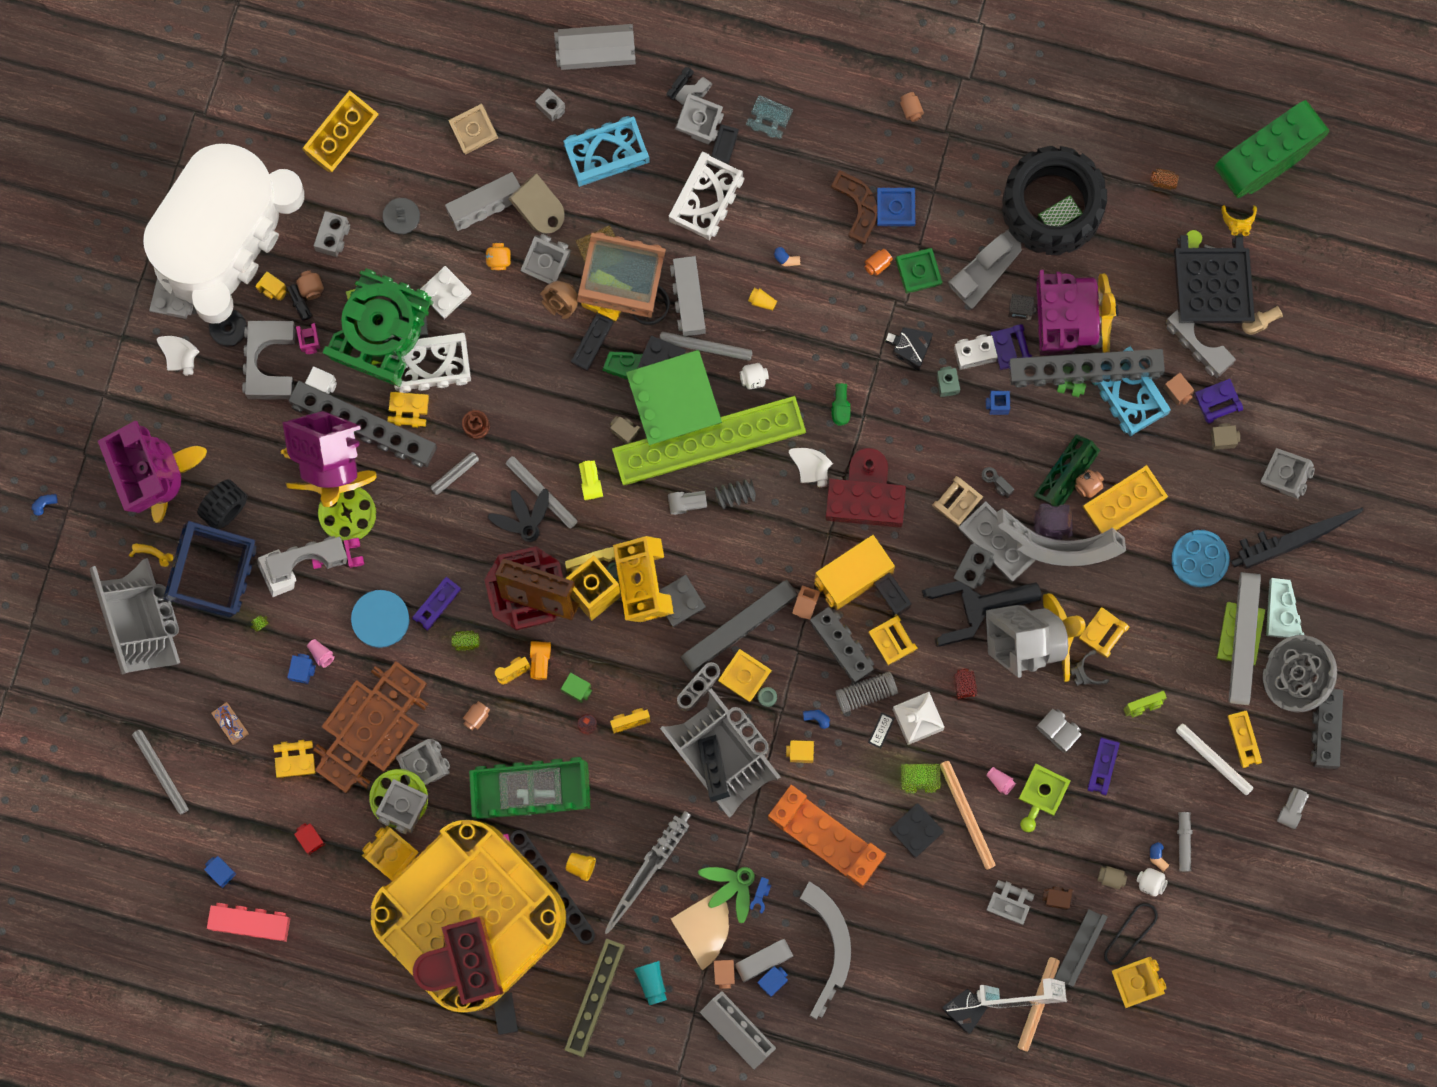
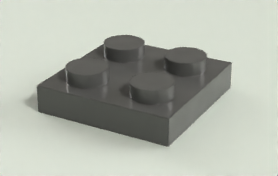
(684, 600)

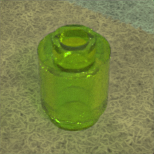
(465, 640)

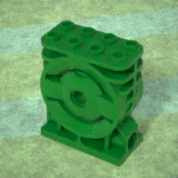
(413, 306)

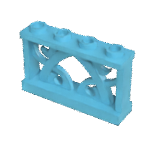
(604, 133)
(1155, 401)

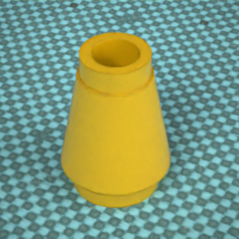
(762, 299)

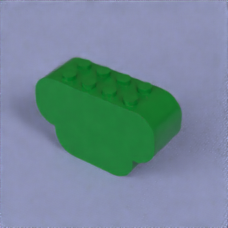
(1272, 150)

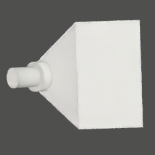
(918, 718)

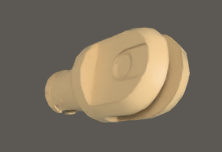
(1261, 321)

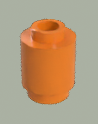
(878, 262)

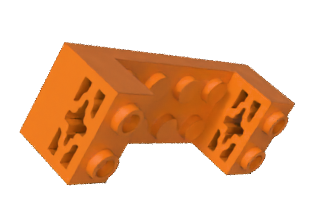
(826, 837)

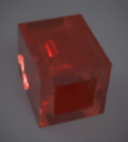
(965, 684)

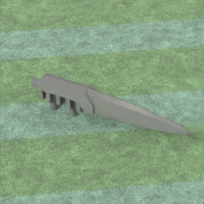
(653, 860)

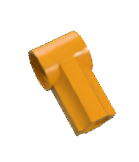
(539, 663)

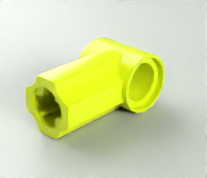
(591, 485)

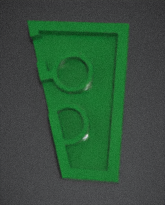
(621, 362)

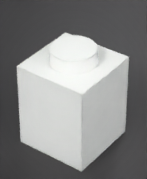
(321, 380)

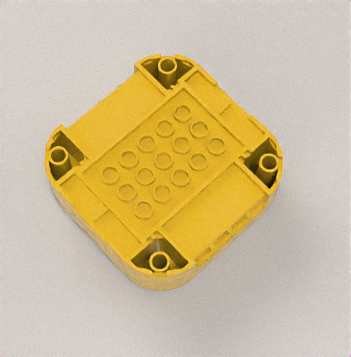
(464, 876)

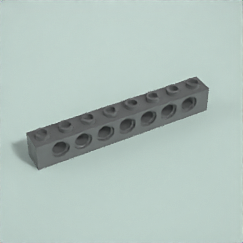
(1153, 358)
(426, 448)

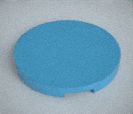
(1200, 558)
(380, 618)

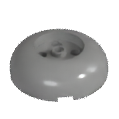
(1288, 670)

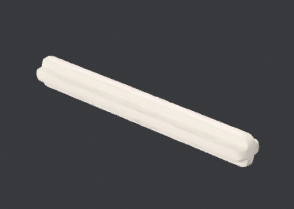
(1214, 759)

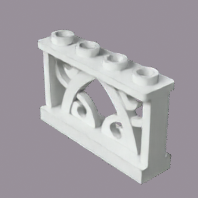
(702, 171)
(449, 343)

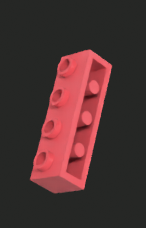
(248, 923)

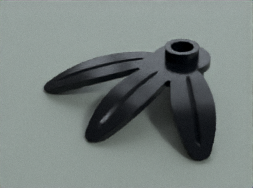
(526, 522)

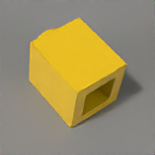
(800, 751)

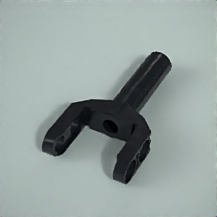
(976, 605)

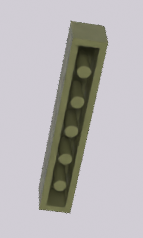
(595, 998)

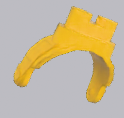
(1239, 226)

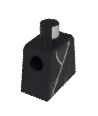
(910, 346)
(965, 1010)

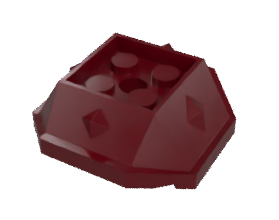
(512, 613)

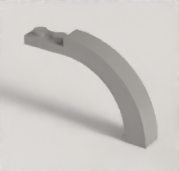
(1059, 551)
(830, 913)

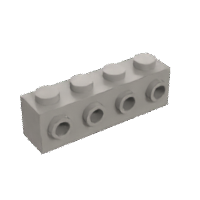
(482, 202)
(689, 296)
(735, 1028)

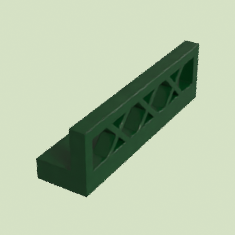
(1064, 486)

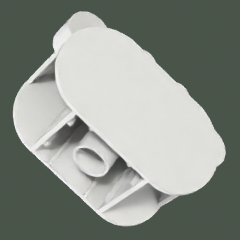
(217, 225)

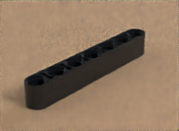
(550, 877)

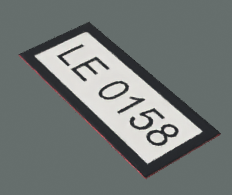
(881, 730)

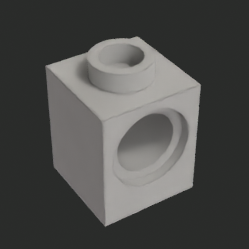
(547, 98)

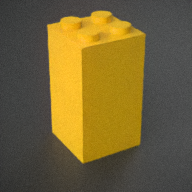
(853, 573)
(594, 588)

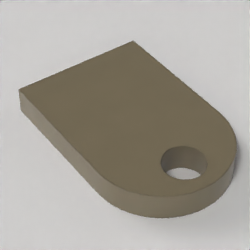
(537, 204)

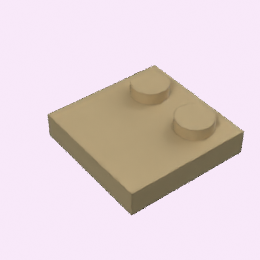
(473, 129)

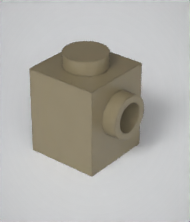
(1224, 437)

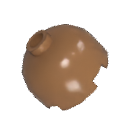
(560, 298)

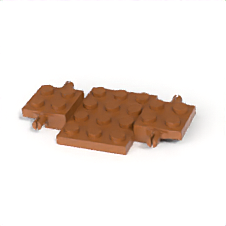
(370, 726)

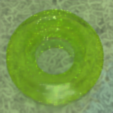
(259, 622)

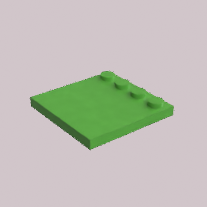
(673, 397)

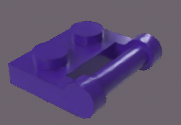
(1004, 345)
(1216, 395)

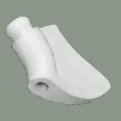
(178, 353)
(812, 465)

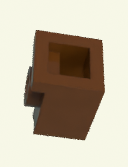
(1057, 898)

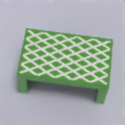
(1060, 213)

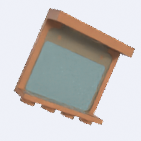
(621, 274)

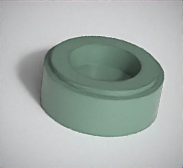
(767, 697)

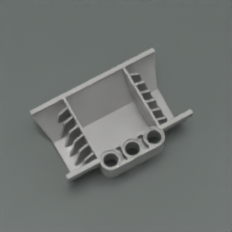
(136, 620)
(743, 766)

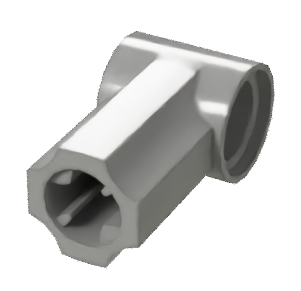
(682, 502)
(1291, 812)

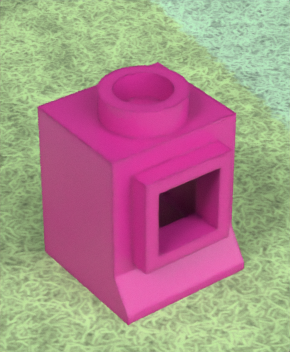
(308, 333)

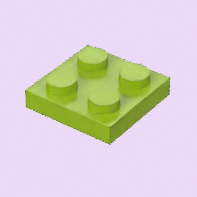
(1139, 706)

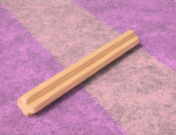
(1036, 1010)

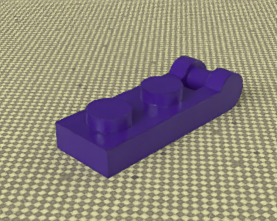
(437, 603)
(1103, 765)

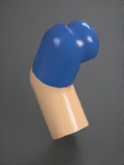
(784, 259)
(1156, 856)

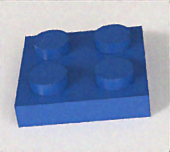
(895, 206)

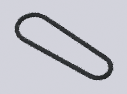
(1136, 942)

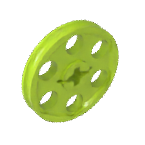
(356, 515)
(378, 790)

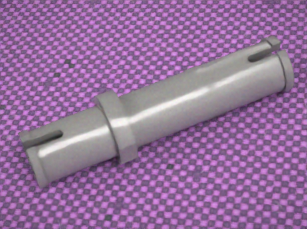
(1184, 841)

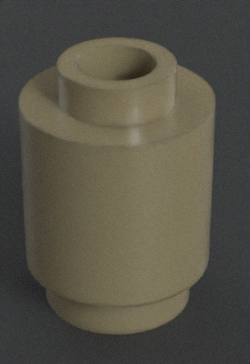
(1112, 877)

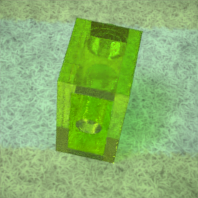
(920, 777)

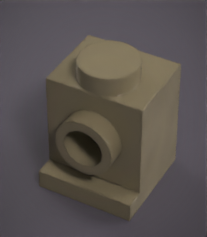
(624, 429)

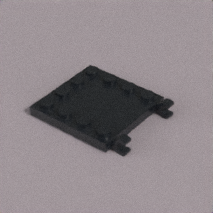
(1214, 283)

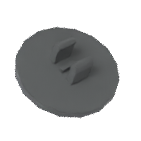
(401, 216)

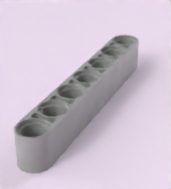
(1244, 638)

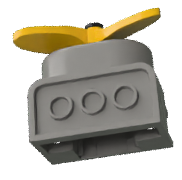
(1032, 638)

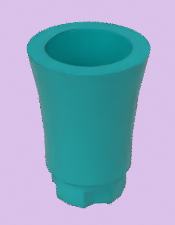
(651, 982)

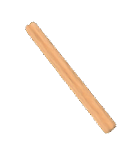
(967, 815)

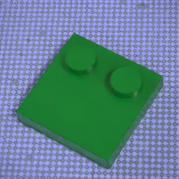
(918, 270)

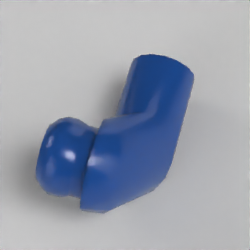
(819, 716)

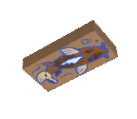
(230, 723)

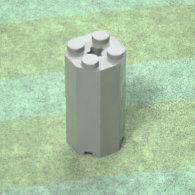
(595, 46)

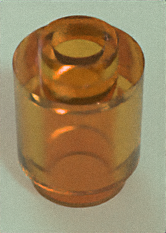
(1164, 179)

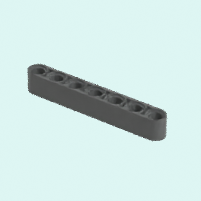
(739, 626)

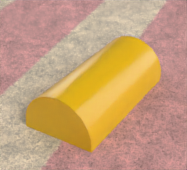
(339, 132)

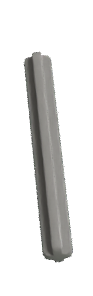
(707, 346)
(554, 505)
(160, 772)

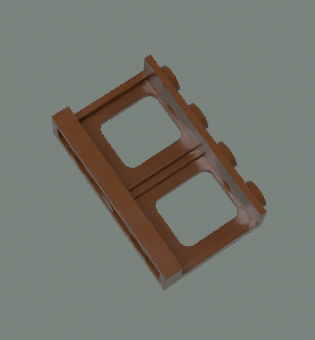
(537, 588)

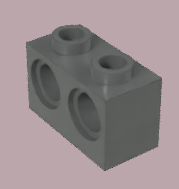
(970, 563)

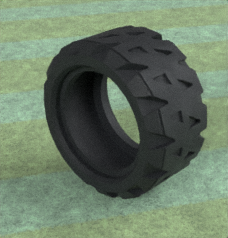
(1066, 164)

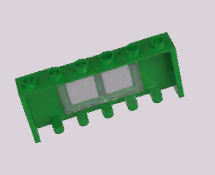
(529, 788)

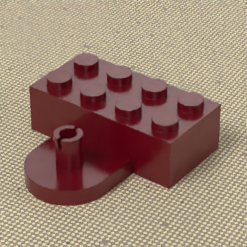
(866, 495)
(463, 963)

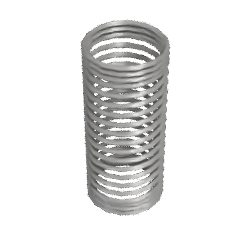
(843, 701)

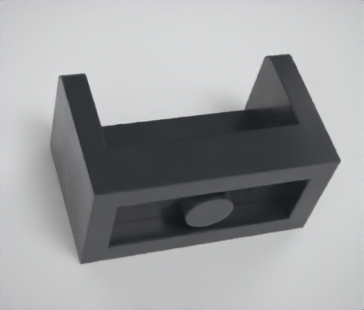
(892, 594)

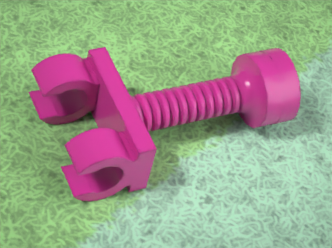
(354, 562)

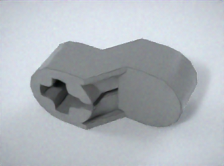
(698, 90)

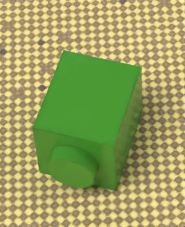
(576, 688)

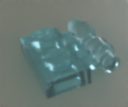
(770, 111)

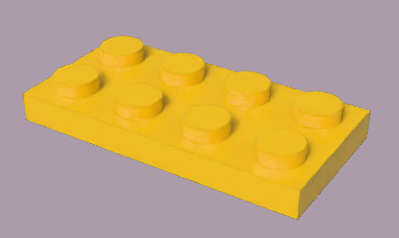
(1125, 501)

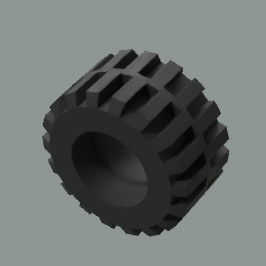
(222, 504)

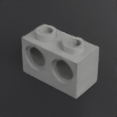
(327, 233)

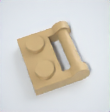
(962, 505)

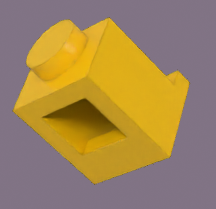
(271, 287)

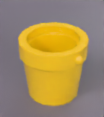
(581, 865)

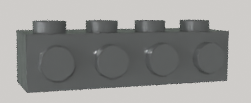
(841, 645)
(1328, 732)

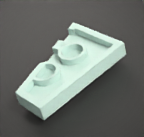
(1282, 612)

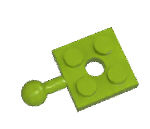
(1033, 797)

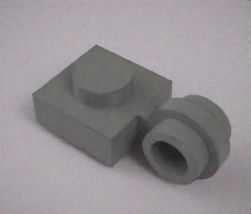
(1002, 486)

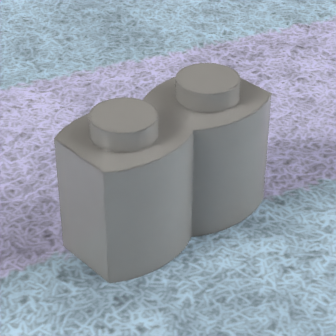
(1058, 730)

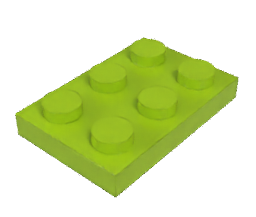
(1225, 647)

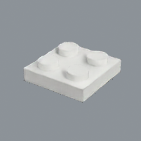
(446, 292)

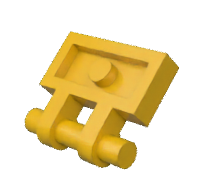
(408, 403)
(294, 765)

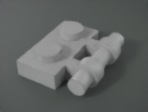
(1007, 907)

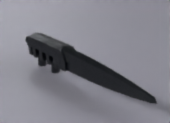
(1275, 547)

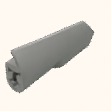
(985, 269)

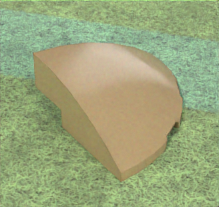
(703, 930)

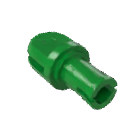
(841, 407)

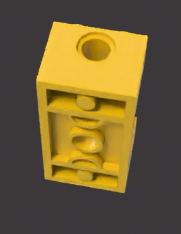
(641, 600)

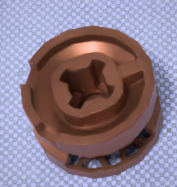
(476, 424)

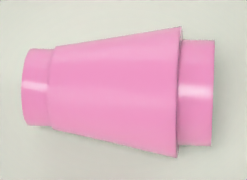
(321, 654)
(1001, 781)

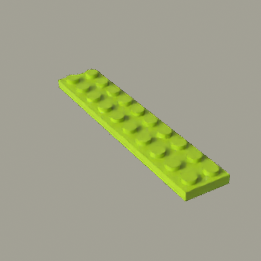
(735, 434)

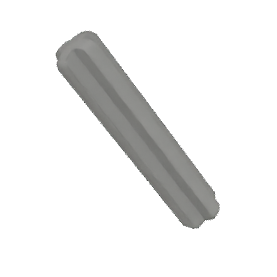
(454, 473)

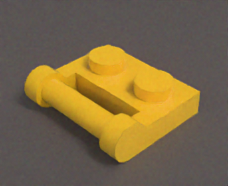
(1099, 627)
(887, 643)
(517, 668)

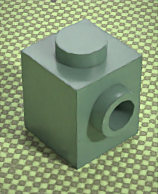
(948, 381)

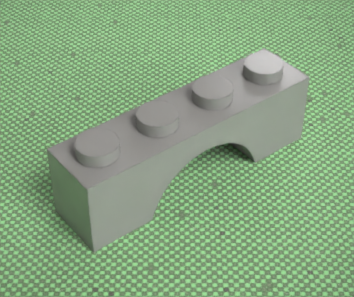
(1215, 359)
(328, 552)

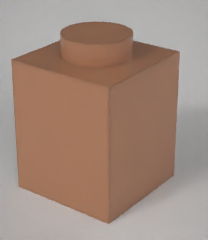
(1179, 389)
(806, 602)
(724, 974)

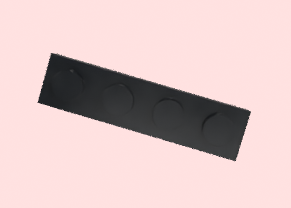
(713, 768)

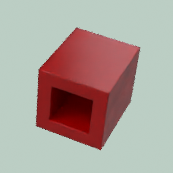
(309, 838)

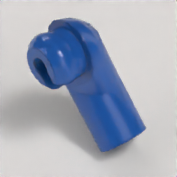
(42, 501)

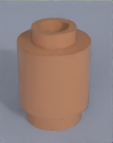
(911, 107)
(476, 716)

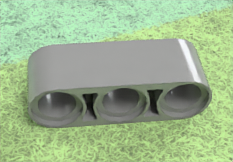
(694, 695)
(763, 960)

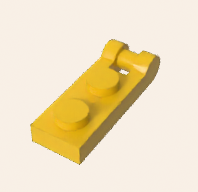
(1244, 738)

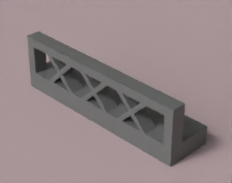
(1080, 948)

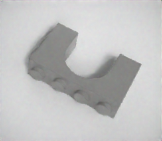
(260, 335)

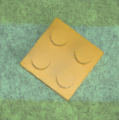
(744, 675)
(623, 722)

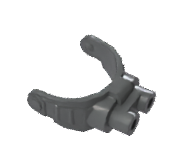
(1081, 677)

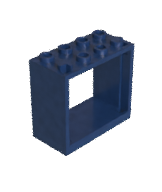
(243, 569)

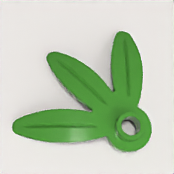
(735, 885)

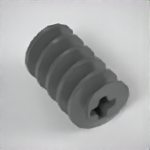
(735, 493)

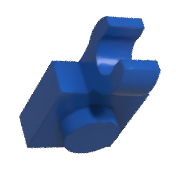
(763, 890)

